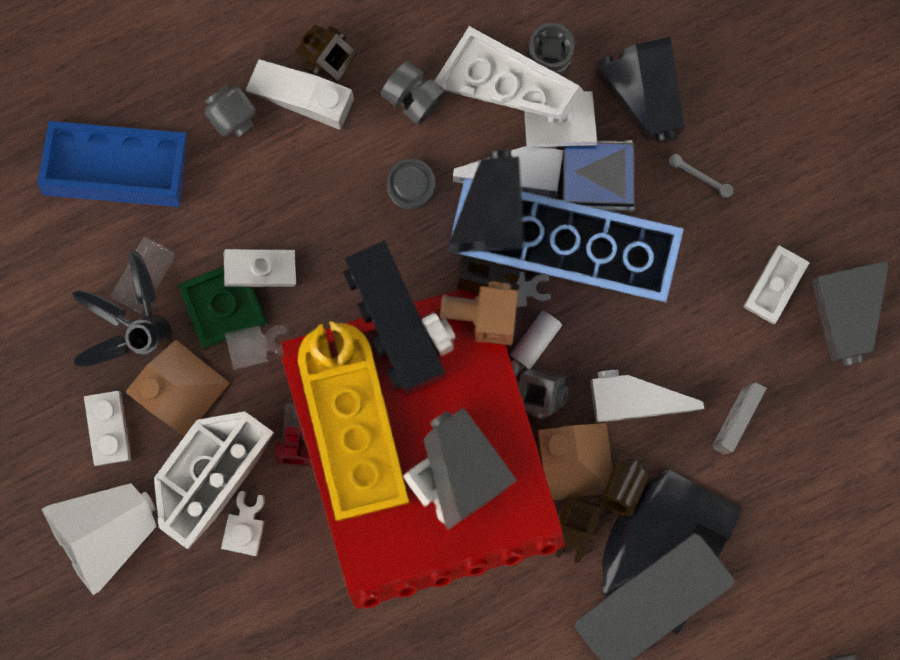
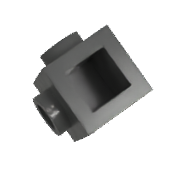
(542, 392)

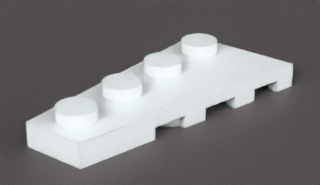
(502, 76)

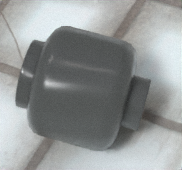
(230, 111)

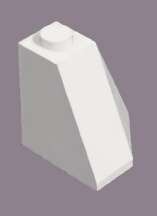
(101, 530)

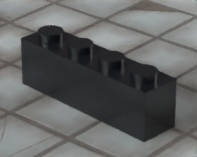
(395, 319)

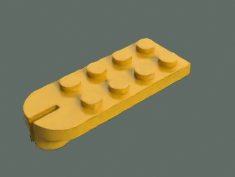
(351, 422)

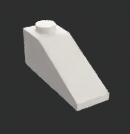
(302, 93)
(538, 167)
(631, 398)

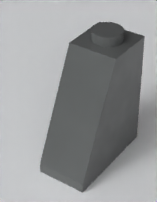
(850, 310)
(463, 466)

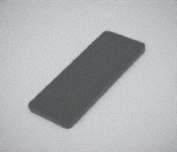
(655, 601)

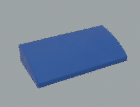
(113, 164)

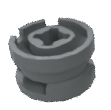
(411, 184)

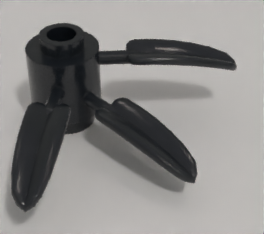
(141, 335)

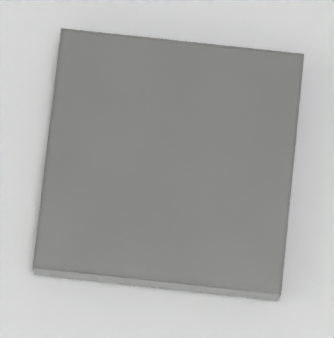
(738, 418)

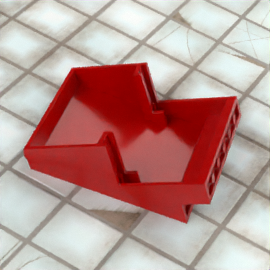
(407, 545)

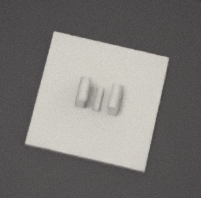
(575, 130)

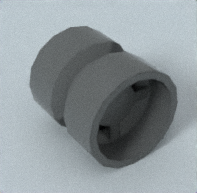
(552, 47)
(412, 92)

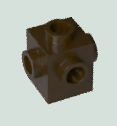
(325, 52)

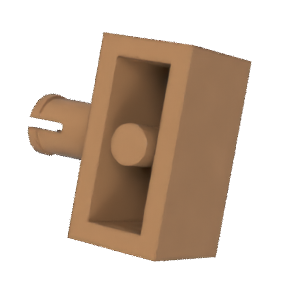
(491, 312)

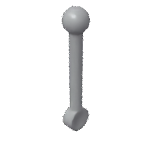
(725, 190)

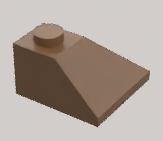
(178, 387)
(576, 459)

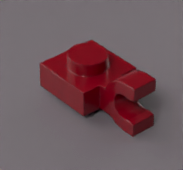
(294, 450)

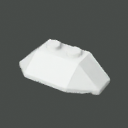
(207, 473)

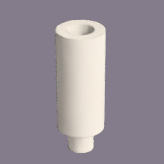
(534, 342)

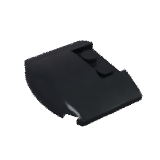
(663, 518)

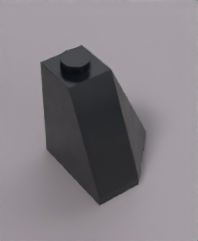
(646, 88)
(492, 209)

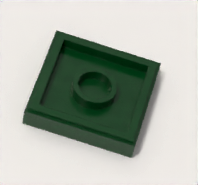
(220, 308)

